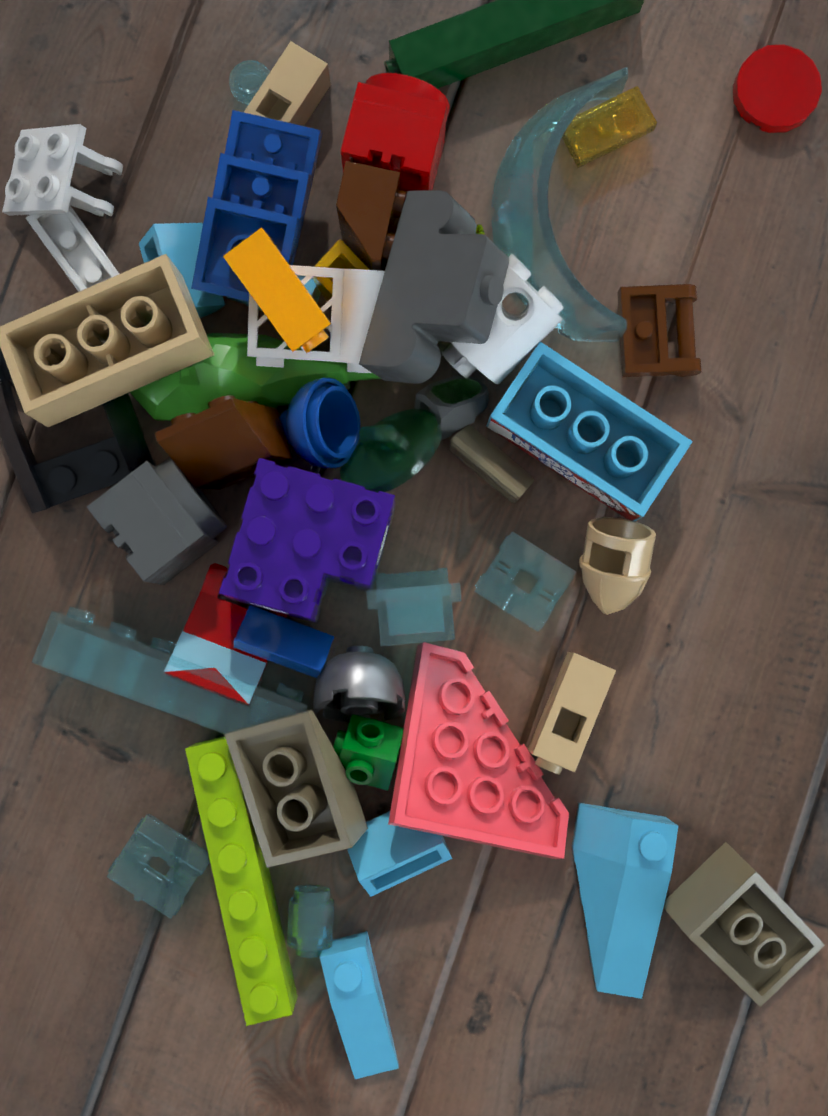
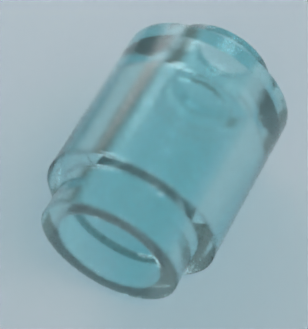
(310, 920)

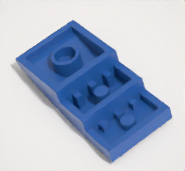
(257, 184)

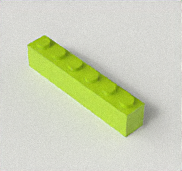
(242, 886)

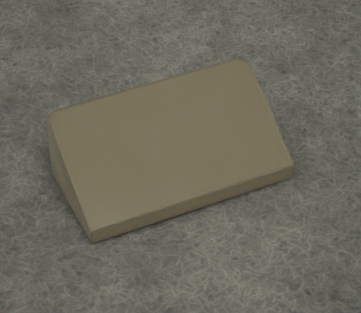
(490, 463)

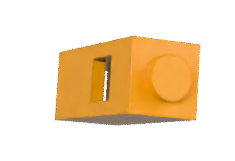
(278, 291)

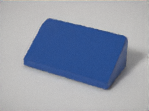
(283, 641)

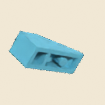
(359, 1005)

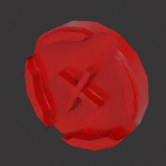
(777, 88)

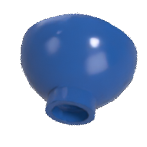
(322, 423)

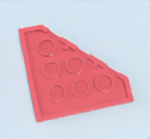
(464, 767)

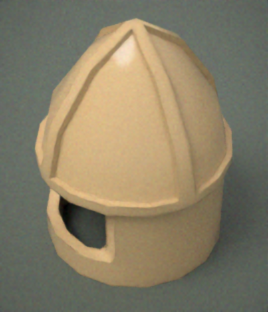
(616, 561)

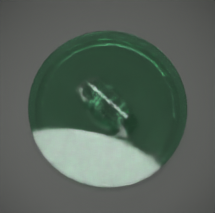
(393, 450)

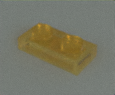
(608, 126)

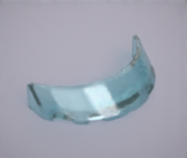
(523, 218)

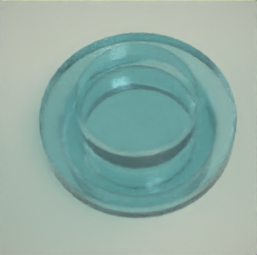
(247, 79)

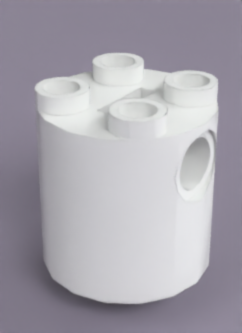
(511, 334)

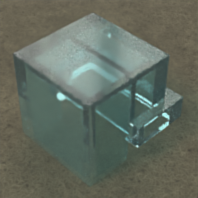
(414, 606)

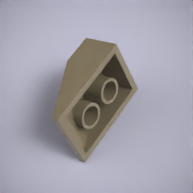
(295, 789)
(742, 924)

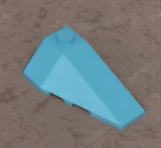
(623, 884)

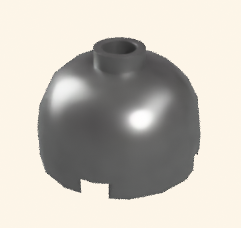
(359, 685)

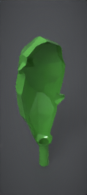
(237, 375)

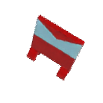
(210, 640)

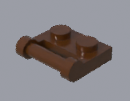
(646, 341)

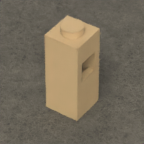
(292, 87)
(570, 713)

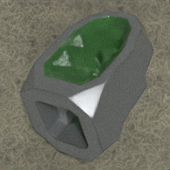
(454, 402)

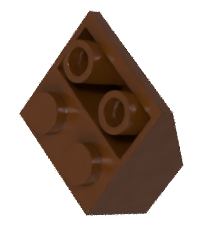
(370, 212)
(225, 441)

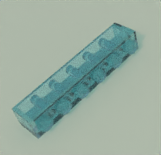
(135, 670)

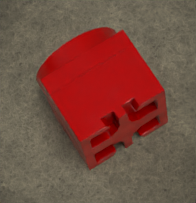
(398, 128)

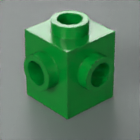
(369, 751)

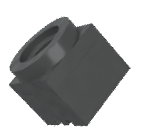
(159, 520)

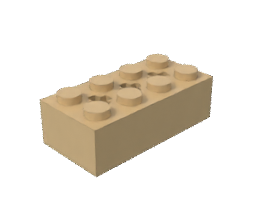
(104, 342)

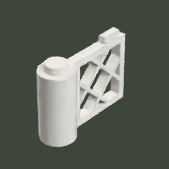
(352, 310)

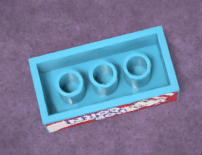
(588, 433)

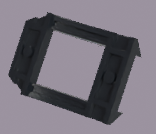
(78, 470)

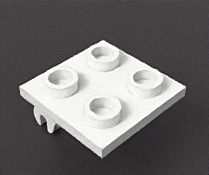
(45, 170)

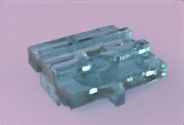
(524, 556)
(183, 856)

